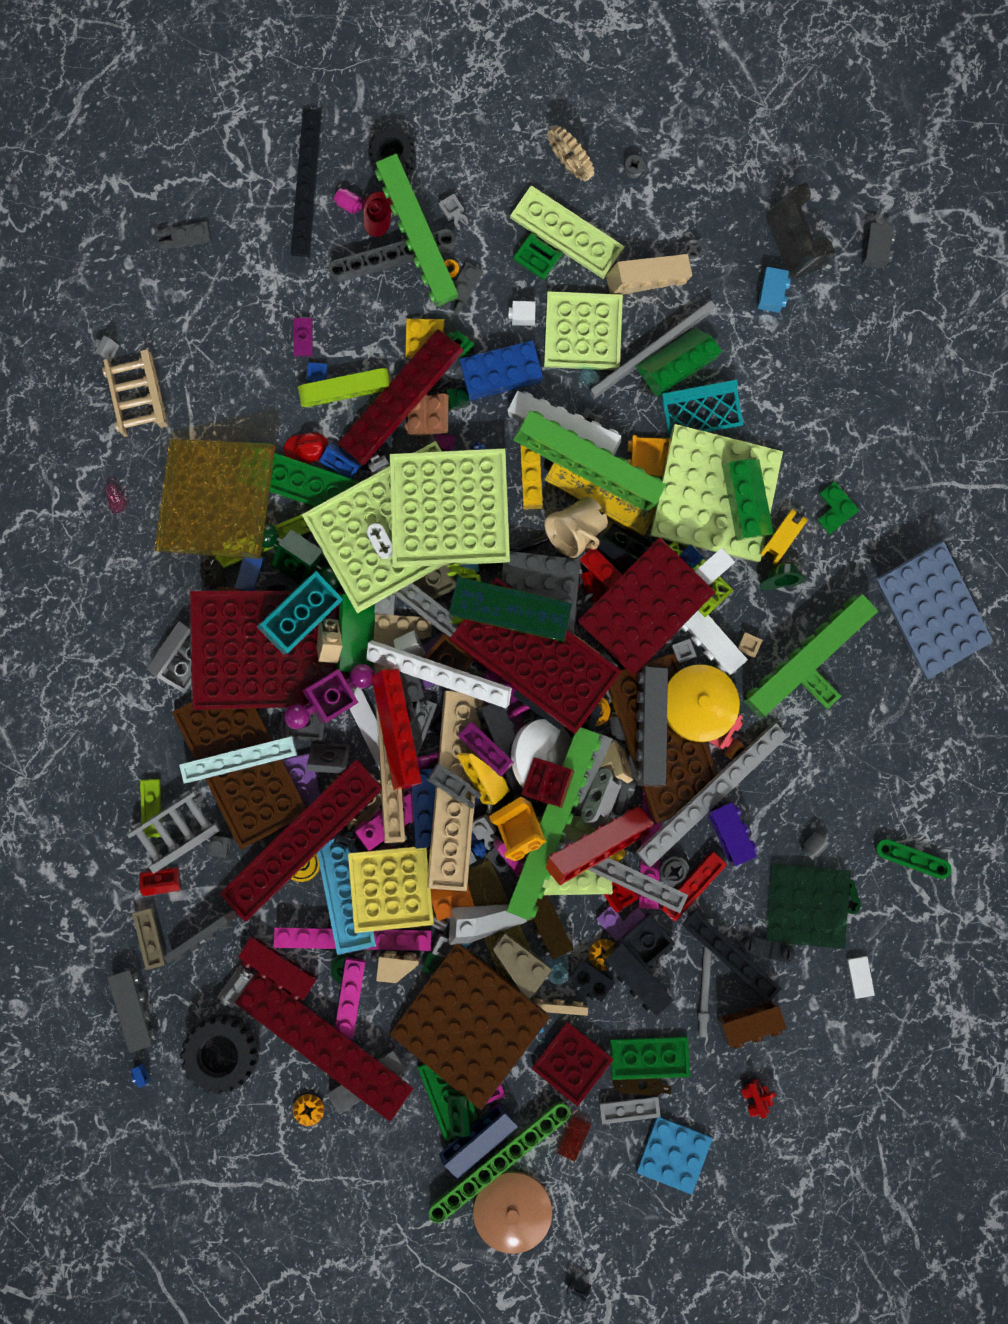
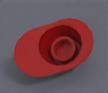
(306, 447)

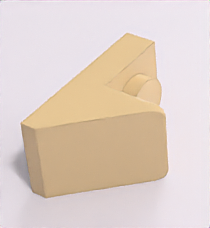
(617, 762)

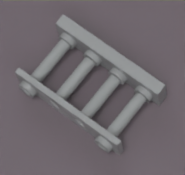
(175, 850)

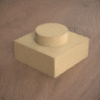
(749, 645)

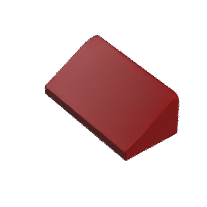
(160, 882)

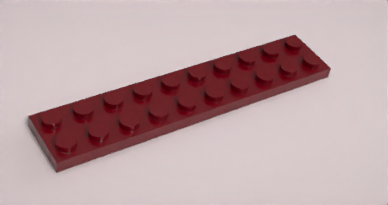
(301, 840)
(325, 1046)

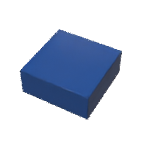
(316, 372)

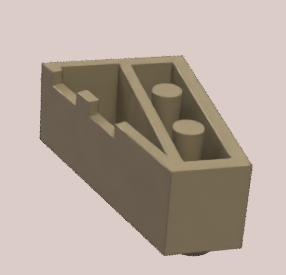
(521, 963)

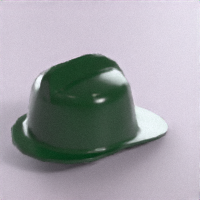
(783, 576)

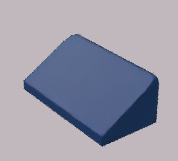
(340, 461)
(248, 574)

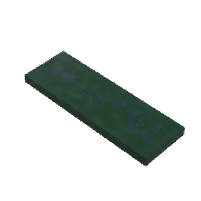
(510, 609)

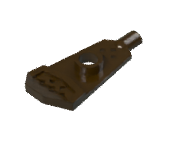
(632, 1087)

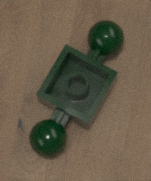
(297, 556)

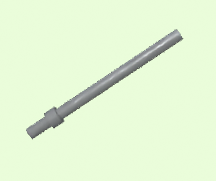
(703, 1015)

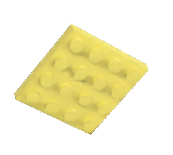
(390, 889)

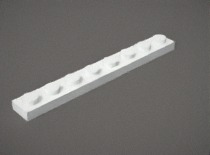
(439, 674)

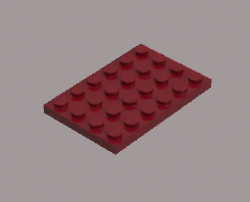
(646, 606)

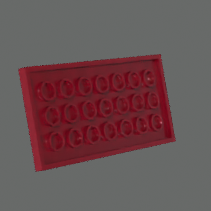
(555, 675)

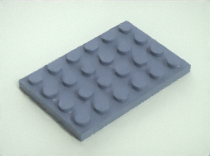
(934, 610)

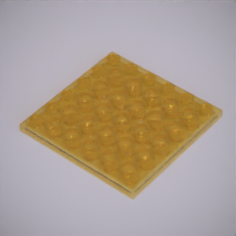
(215, 498)

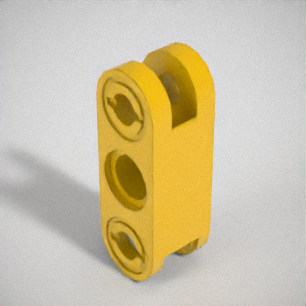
(784, 536)

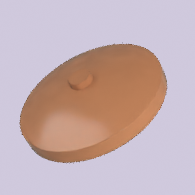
(513, 1212)

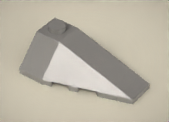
(478, 922)

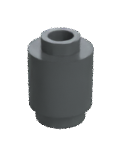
(615, 728)
(815, 845)

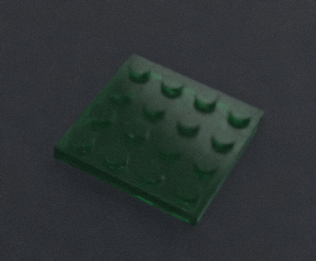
(808, 906)

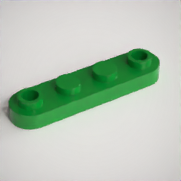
(913, 859)

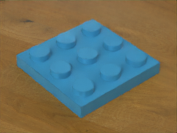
(674, 1155)

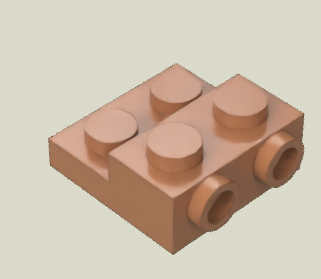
(429, 416)

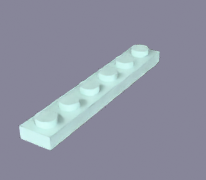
(238, 759)

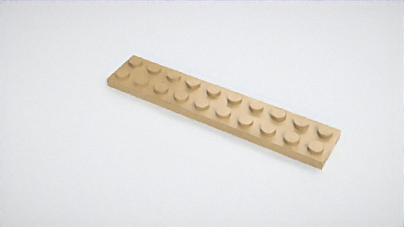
(452, 819)

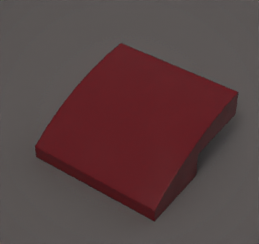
(547, 782)

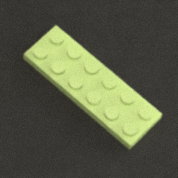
(567, 232)

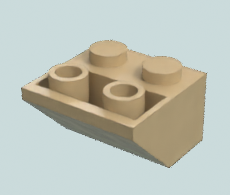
(394, 967)

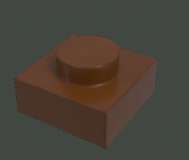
(734, 749)

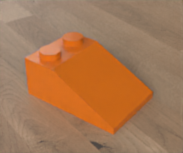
(446, 899)

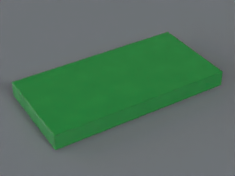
(356, 633)
(649, 1058)
(437, 1092)

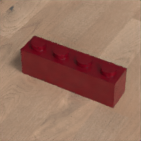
(278, 968)

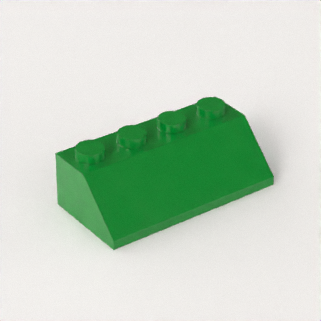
(678, 360)
(747, 499)

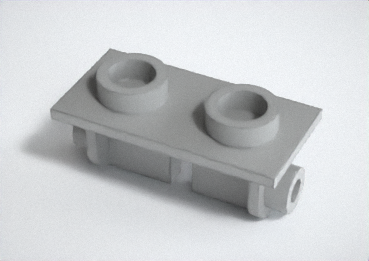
(235, 986)

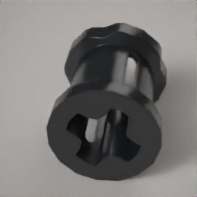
(345, 840)
(578, 1288)

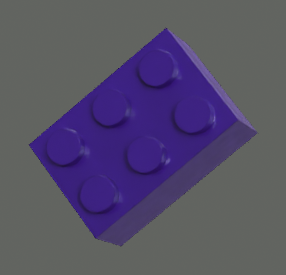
(732, 833)

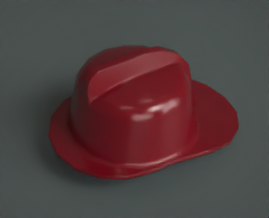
(376, 214)

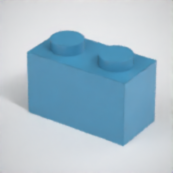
(773, 289)

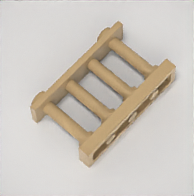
(153, 398)

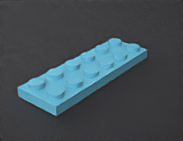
(337, 887)

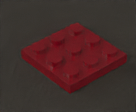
(572, 1064)

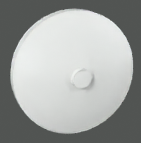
(540, 741)

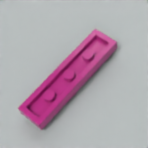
(350, 996)

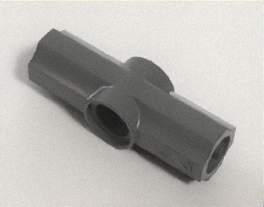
(626, 791)

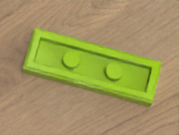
(150, 804)

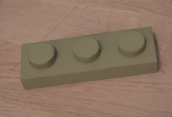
(149, 938)

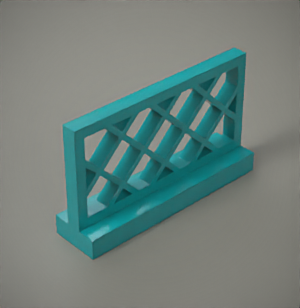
(698, 393)

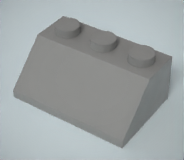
(174, 659)

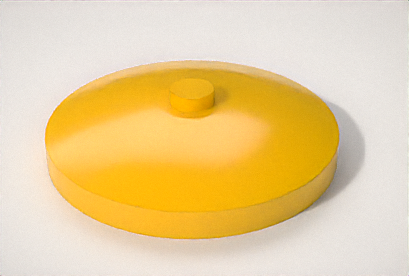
(701, 703)

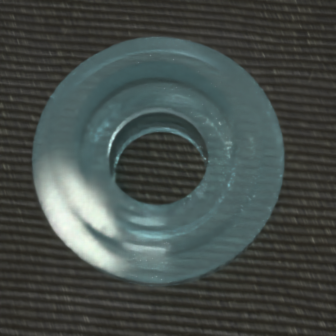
(562, 979)

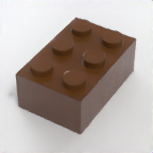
(752, 1024)

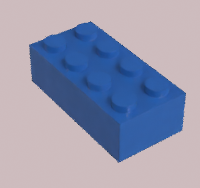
(501, 370)

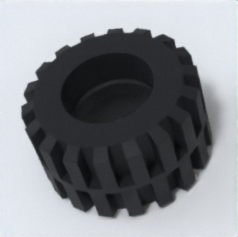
(392, 139)

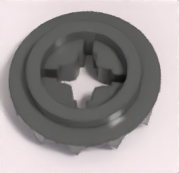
(682, 871)

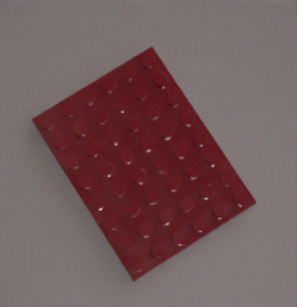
(237, 663)

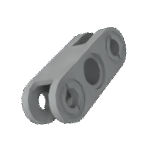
(601, 798)

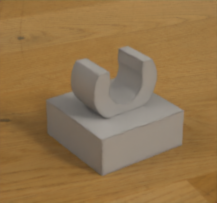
(106, 348)

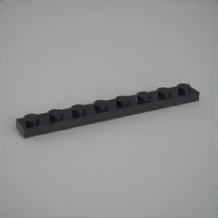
(306, 183)

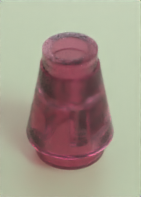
(115, 500)

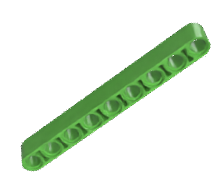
(494, 1169)

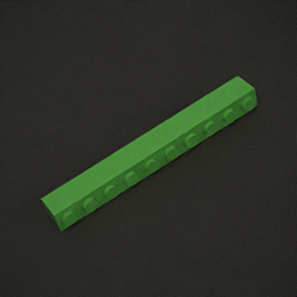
(553, 824)

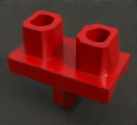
(760, 1106)

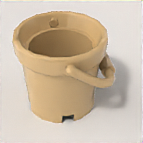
(575, 527)

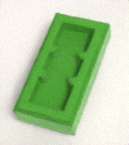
(821, 689)

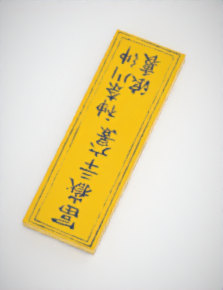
(611, 505)

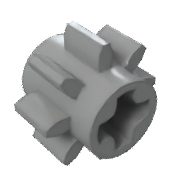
(378, 464)

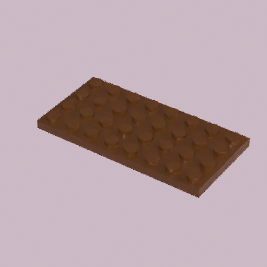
(687, 762)
(251, 799)

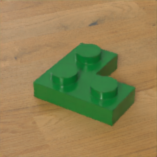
(841, 508)

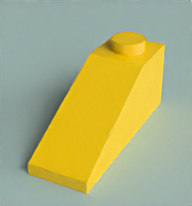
(484, 779)

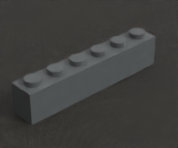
(652, 726)

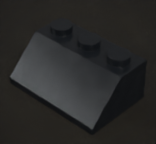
(621, 545)

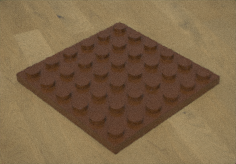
(470, 1025)

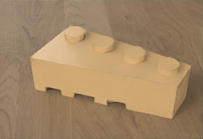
(648, 274)

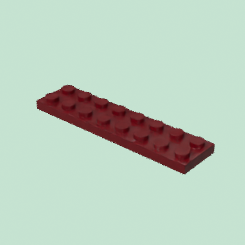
(400, 397)

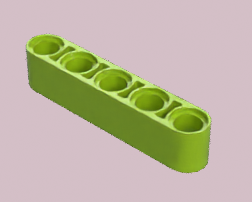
(343, 387)

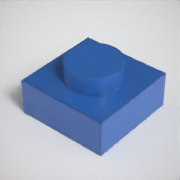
(140, 1075)

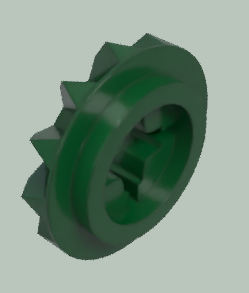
(339, 962)

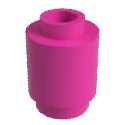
(348, 201)

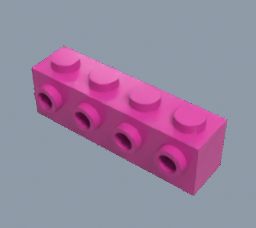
(372, 833)

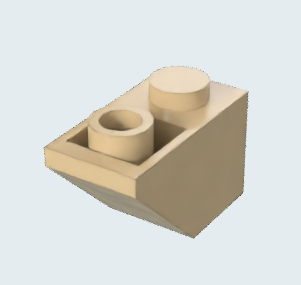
(329, 641)

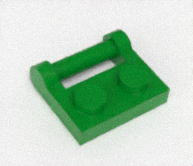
(534, 261)

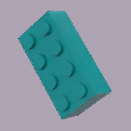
(299, 613)

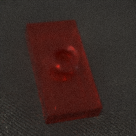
(574, 1138)

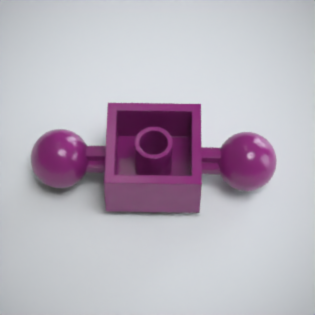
(329, 696)

